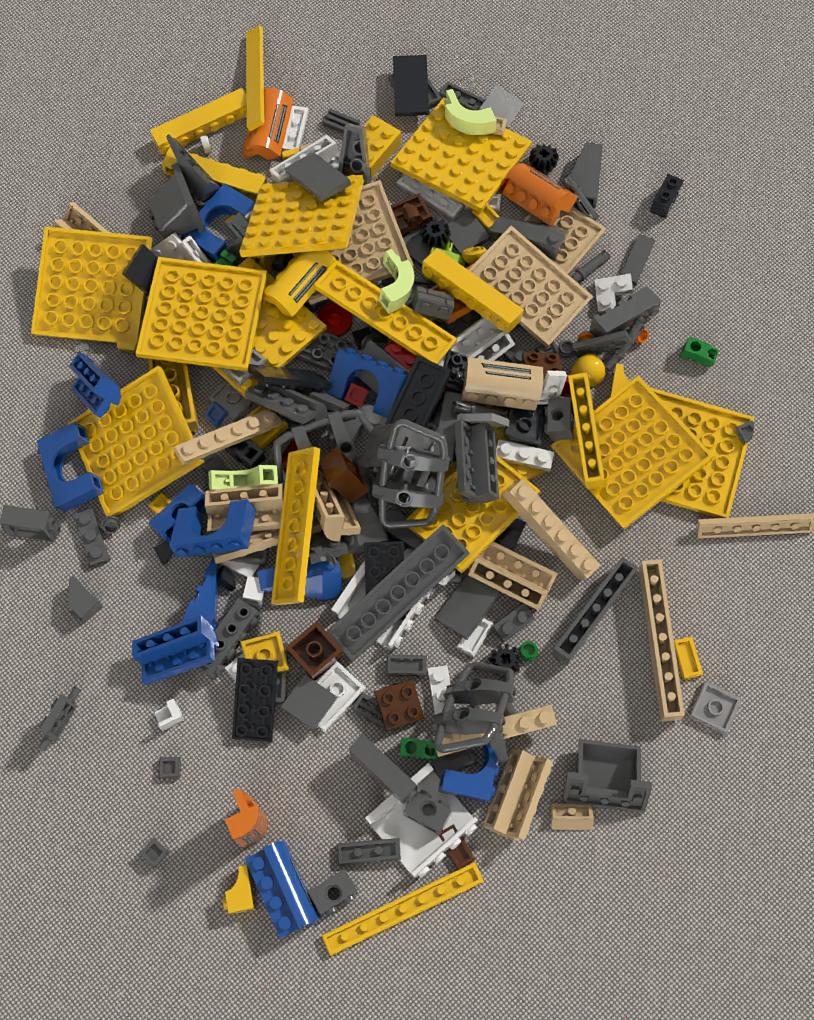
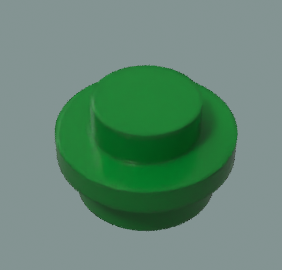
(528, 651)

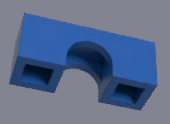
(165, 520)

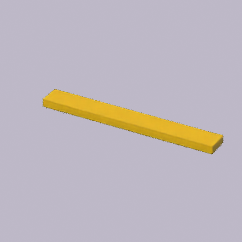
(254, 78)
(402, 909)

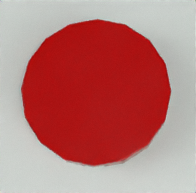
(336, 318)

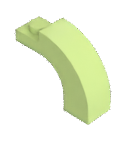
(468, 121)
(396, 295)
(256, 476)

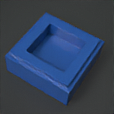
(215, 414)

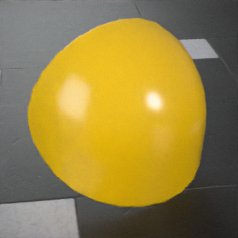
(593, 366)

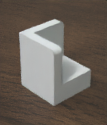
(252, 592)
(169, 715)

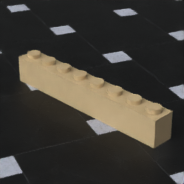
(661, 641)

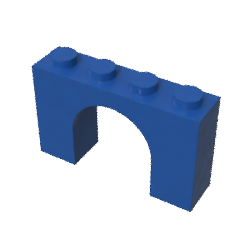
(224, 202)
(349, 365)
(53, 451)
(232, 536)
(472, 786)

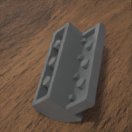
(287, 403)
(476, 462)

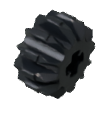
(543, 157)
(435, 233)
(514, 662)

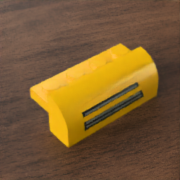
(297, 281)

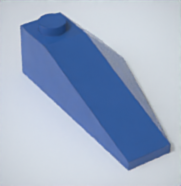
(321, 580)
(206, 597)

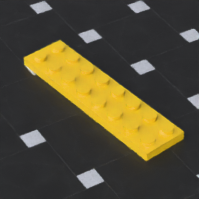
(401, 326)
(295, 527)

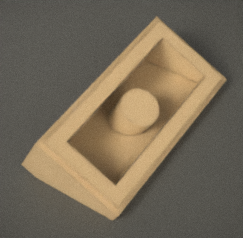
(571, 817)

